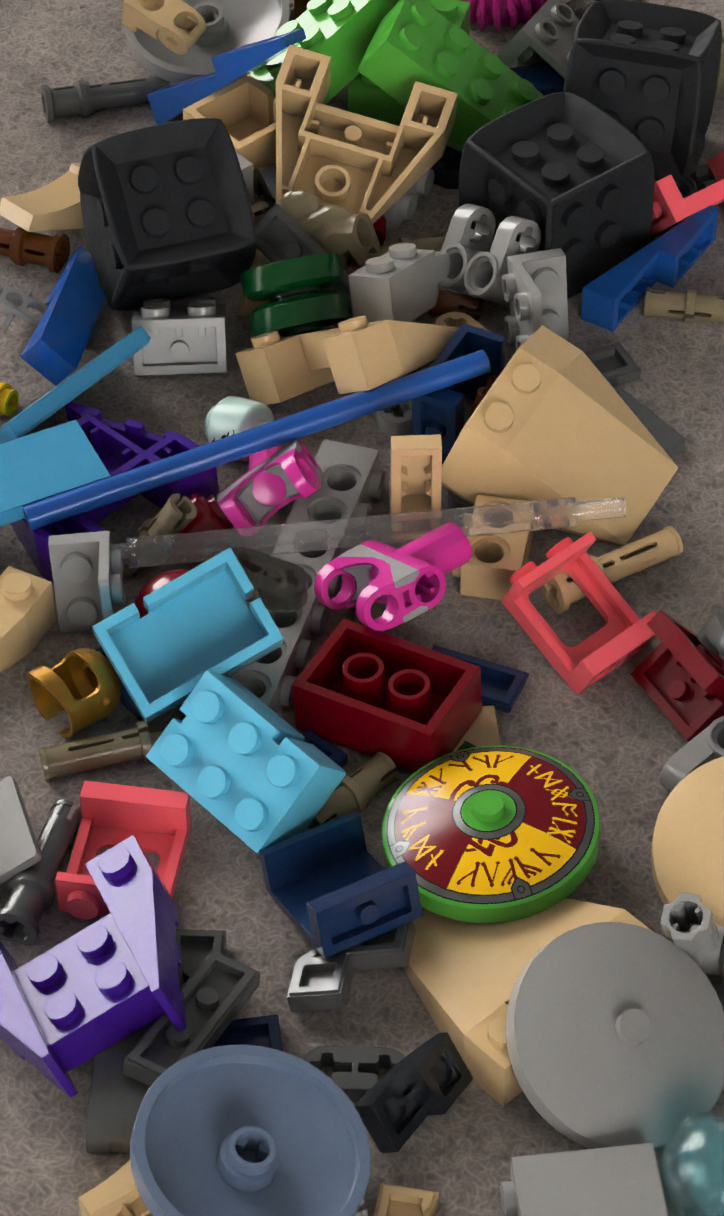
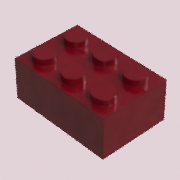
(387, 696)

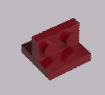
(682, 677)

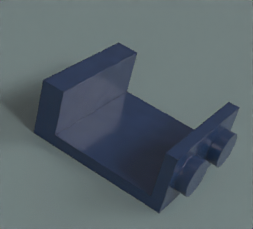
(444, 409)
(337, 888)

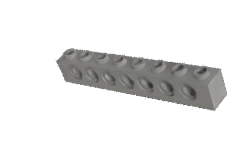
(347, 488)

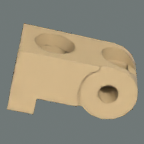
(168, 20)

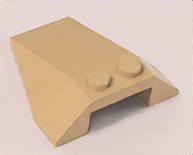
(559, 433)

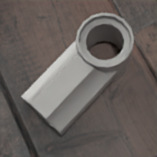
(695, 931)

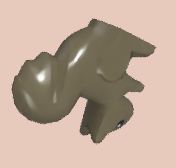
(332, 227)

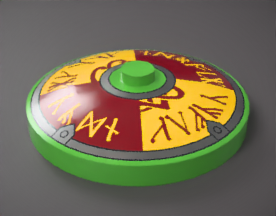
(493, 832)

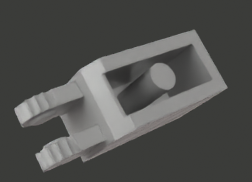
(398, 283)

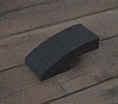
(413, 1089)

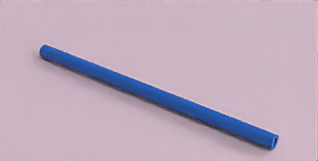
(255, 440)

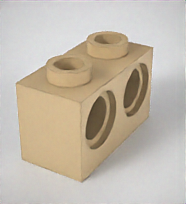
(493, 558)

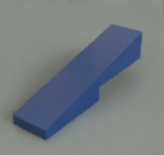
(229, 67)
(664, 261)
(68, 321)

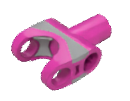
(271, 482)
(402, 579)

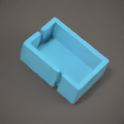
(190, 629)
(237, 769)

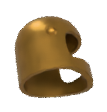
(80, 684)

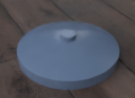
(248, 1138)

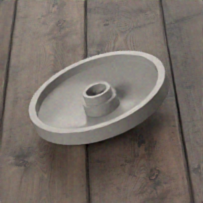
(228, 26)
(616, 1036)

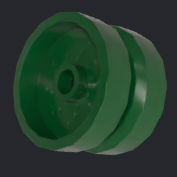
(296, 295)

